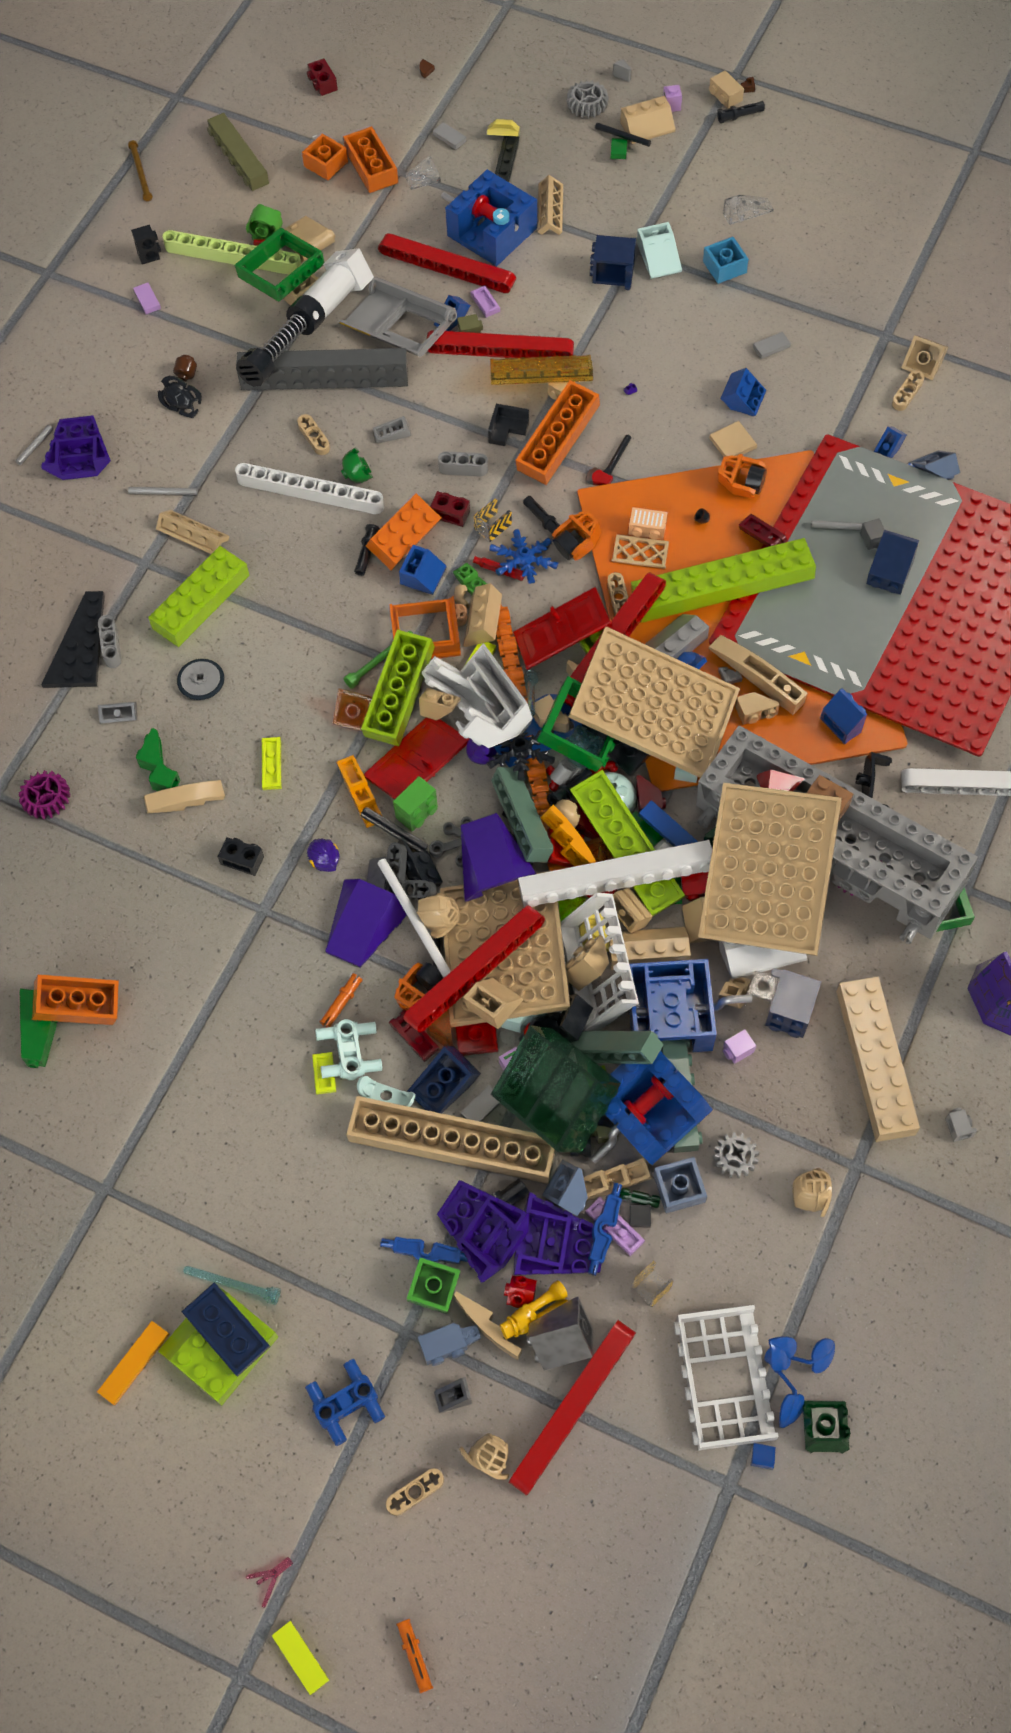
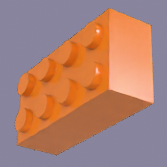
(371, 159)
(403, 531)
(75, 999)

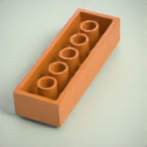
(557, 432)

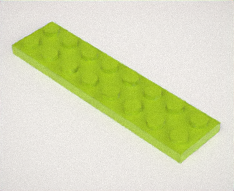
(622, 836)

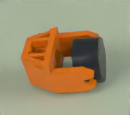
(730, 470)
(586, 526)
(425, 974)

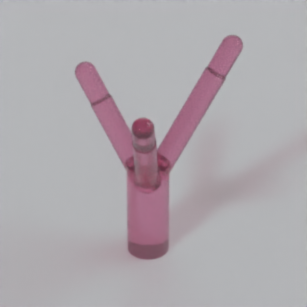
(274, 1573)

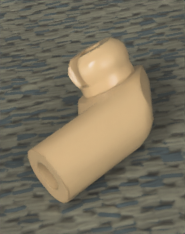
(459, 595)

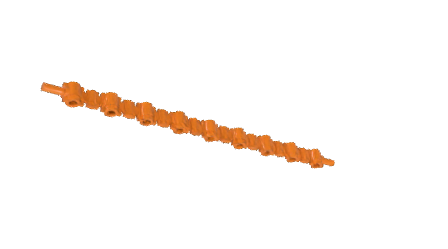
(508, 647)

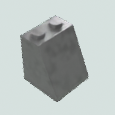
(562, 1335)

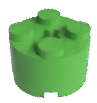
(263, 222)

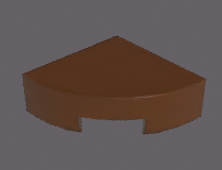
(426, 68)
(749, 85)

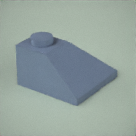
(939, 463)
(567, 1188)

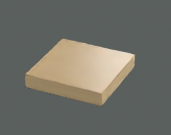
(733, 440)

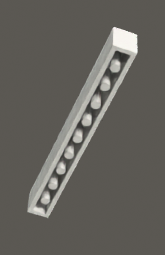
(615, 873)

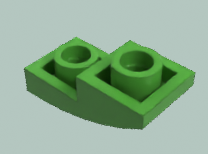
(469, 577)

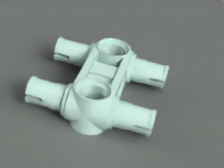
(348, 1049)

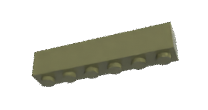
(237, 151)

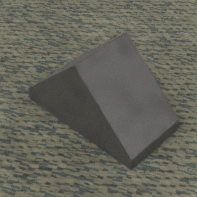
(453, 1395)

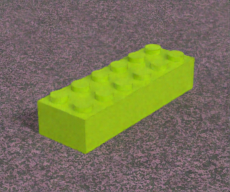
(199, 596)
(397, 688)

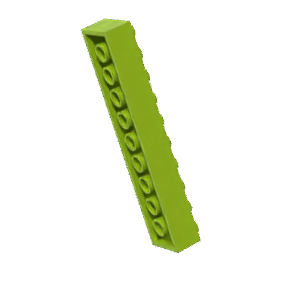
(732, 578)

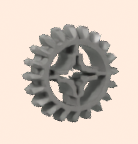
(587, 99)

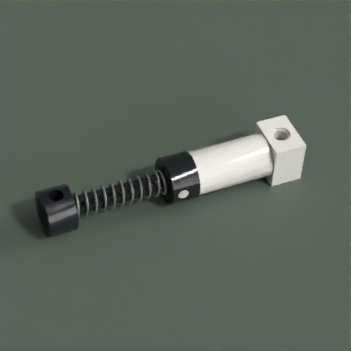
(344, 273)

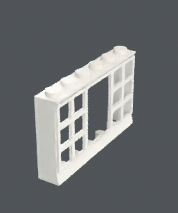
(573, 940)
(757, 1374)

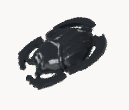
(179, 396)

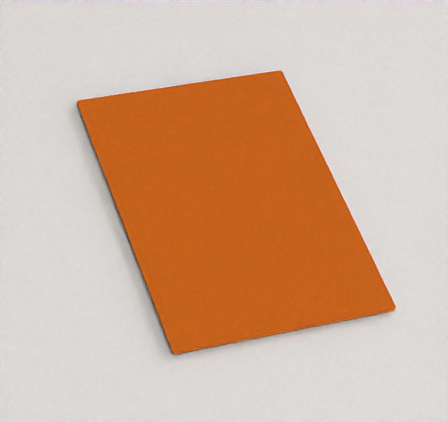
(719, 538)

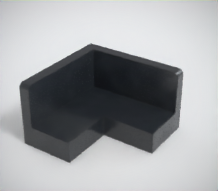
(507, 420)
(574, 1018)

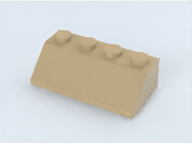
(654, 945)

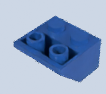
(743, 392)
(421, 570)
(844, 716)

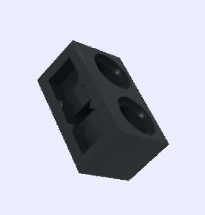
(146, 244)
(239, 859)

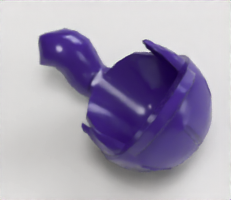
(479, 754)

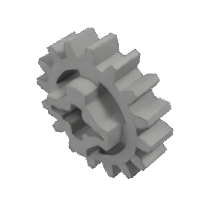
(732, 1147)

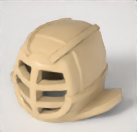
(434, 914)
(810, 1191)
(488, 1455)

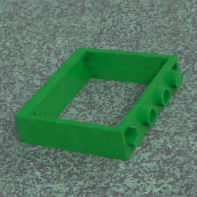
(268, 249)
(568, 749)

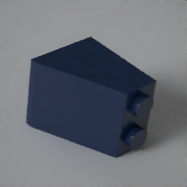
(892, 562)

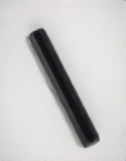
(393, 829)

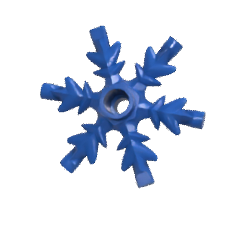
(523, 556)

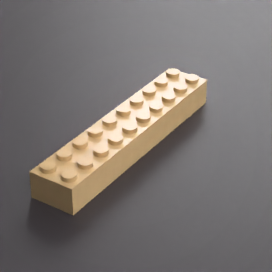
(450, 1139)

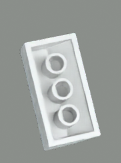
(745, 959)

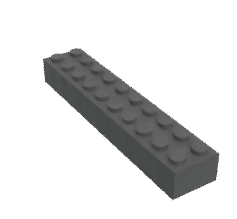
(336, 369)

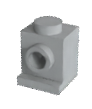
(960, 1125)

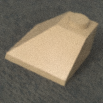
(924, 356)

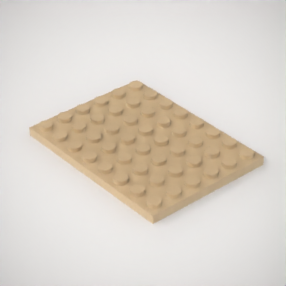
(654, 702)
(770, 868)
(531, 971)

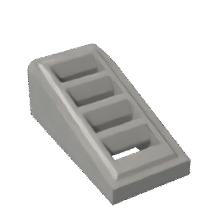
(393, 435)

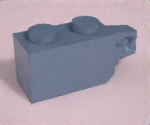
(447, 1342)

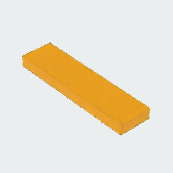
(133, 1363)

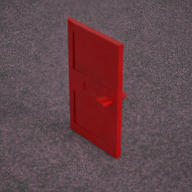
(561, 628)
(419, 754)

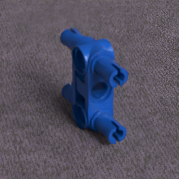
(345, 1402)

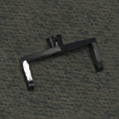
(867, 779)

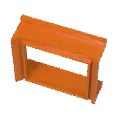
(443, 648)

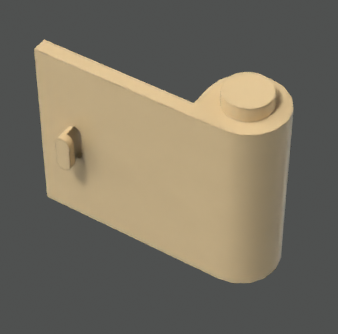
(312, 233)

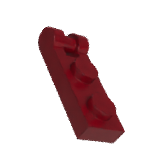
(762, 531)
(418, 1041)

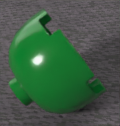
(355, 467)

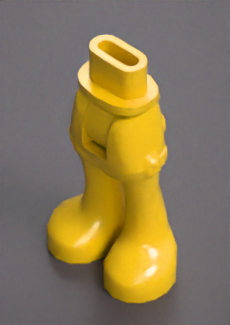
(521, 1318)

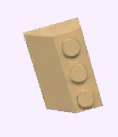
(648, 118)
(483, 615)

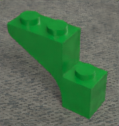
(151, 758)

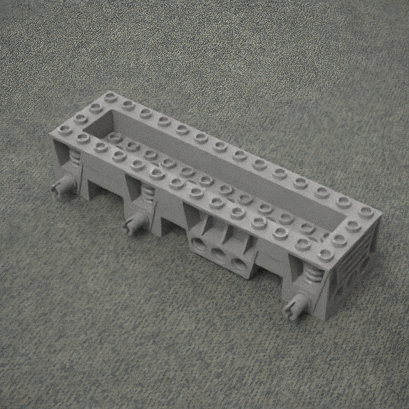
(876, 834)

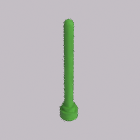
(352, 679)

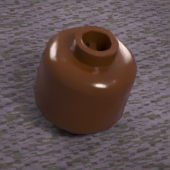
(185, 367)

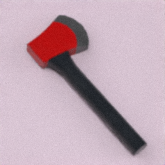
(598, 477)

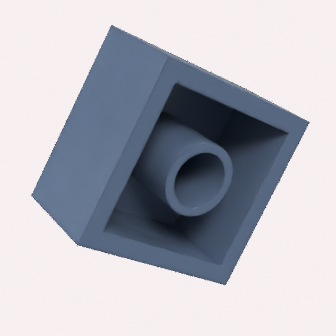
(680, 1185)

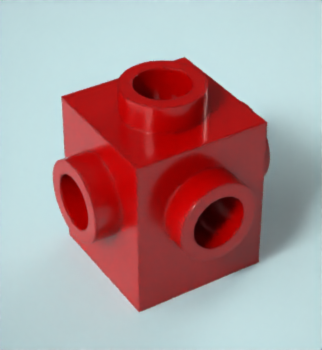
(520, 1291)

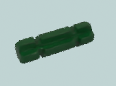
(640, 1197)

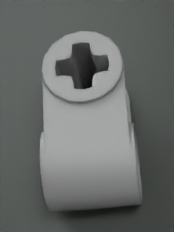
(564, 772)

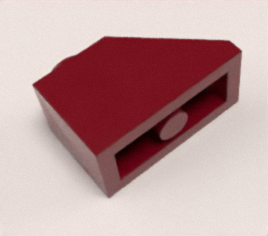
(646, 792)

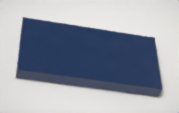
(225, 1329)

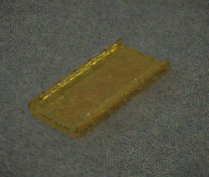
(541, 370)

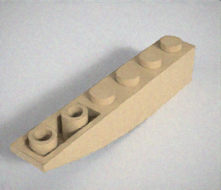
(760, 673)

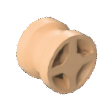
(461, 614)

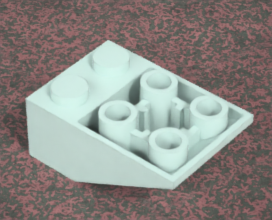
(659, 250)

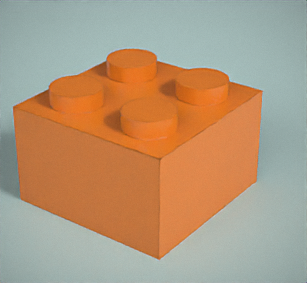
(325, 157)

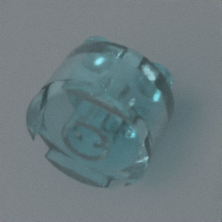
(586, 740)

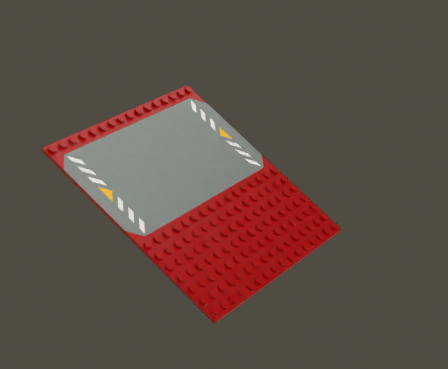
(916, 657)

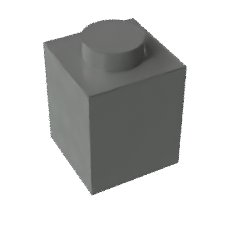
(872, 533)

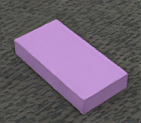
(147, 298)
(485, 301)

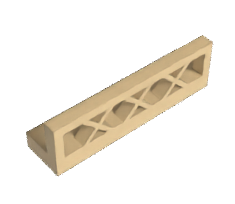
(546, 204)
(190, 531)

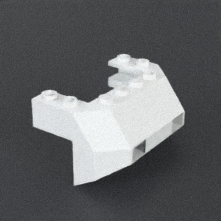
(487, 698)

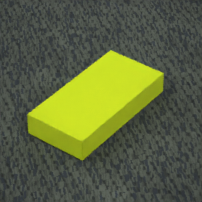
(323, 1085)

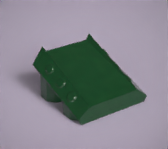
(826, 1426)

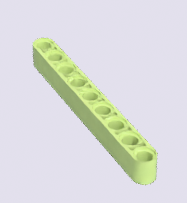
(226, 251)

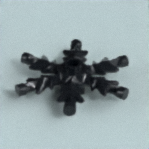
(521, 748)

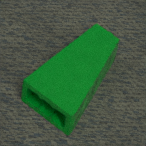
(35, 1034)

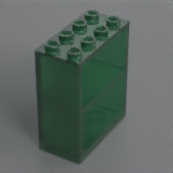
(555, 1089)

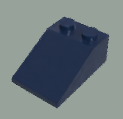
(444, 1080)

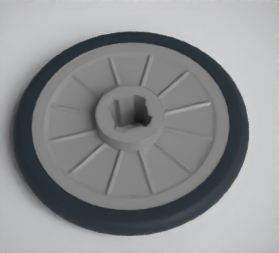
(200, 669)

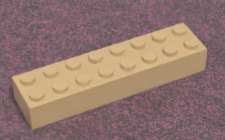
(877, 1059)

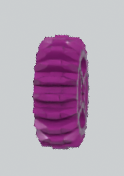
(41, 788)

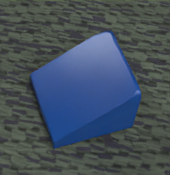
(763, 1456)

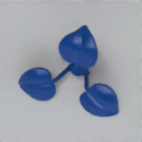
(780, 1356)

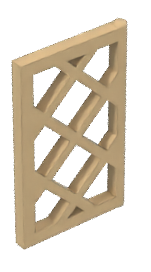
(648, 561)

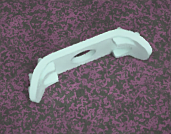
(371, 1089)

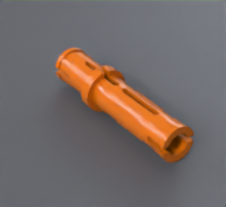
(341, 1000)
(406, 1628)

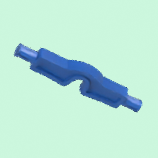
(602, 1240)
(415, 1248)

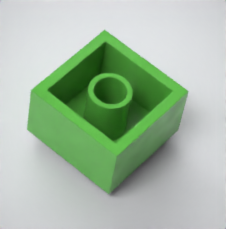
(415, 804)
(433, 1285)

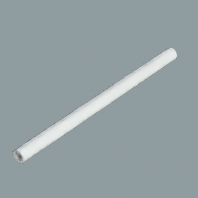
(414, 917)

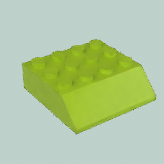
(200, 1362)

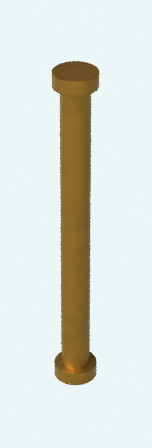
(147, 196)

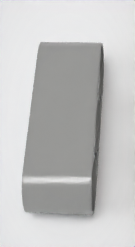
(463, 463)
(109, 634)

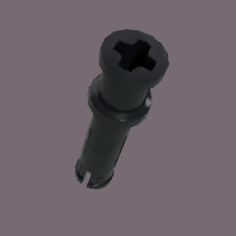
(735, 112)
(548, 521)
(365, 553)
(563, 791)

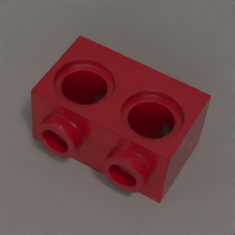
(322, 77)
(451, 508)

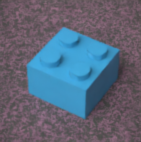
(725, 260)

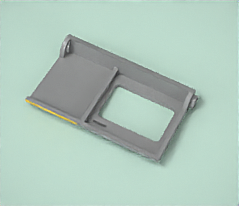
(388, 304)

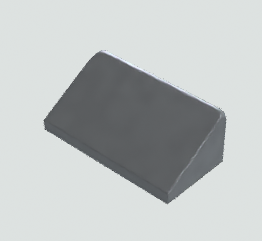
(117, 712)
(375, 874)

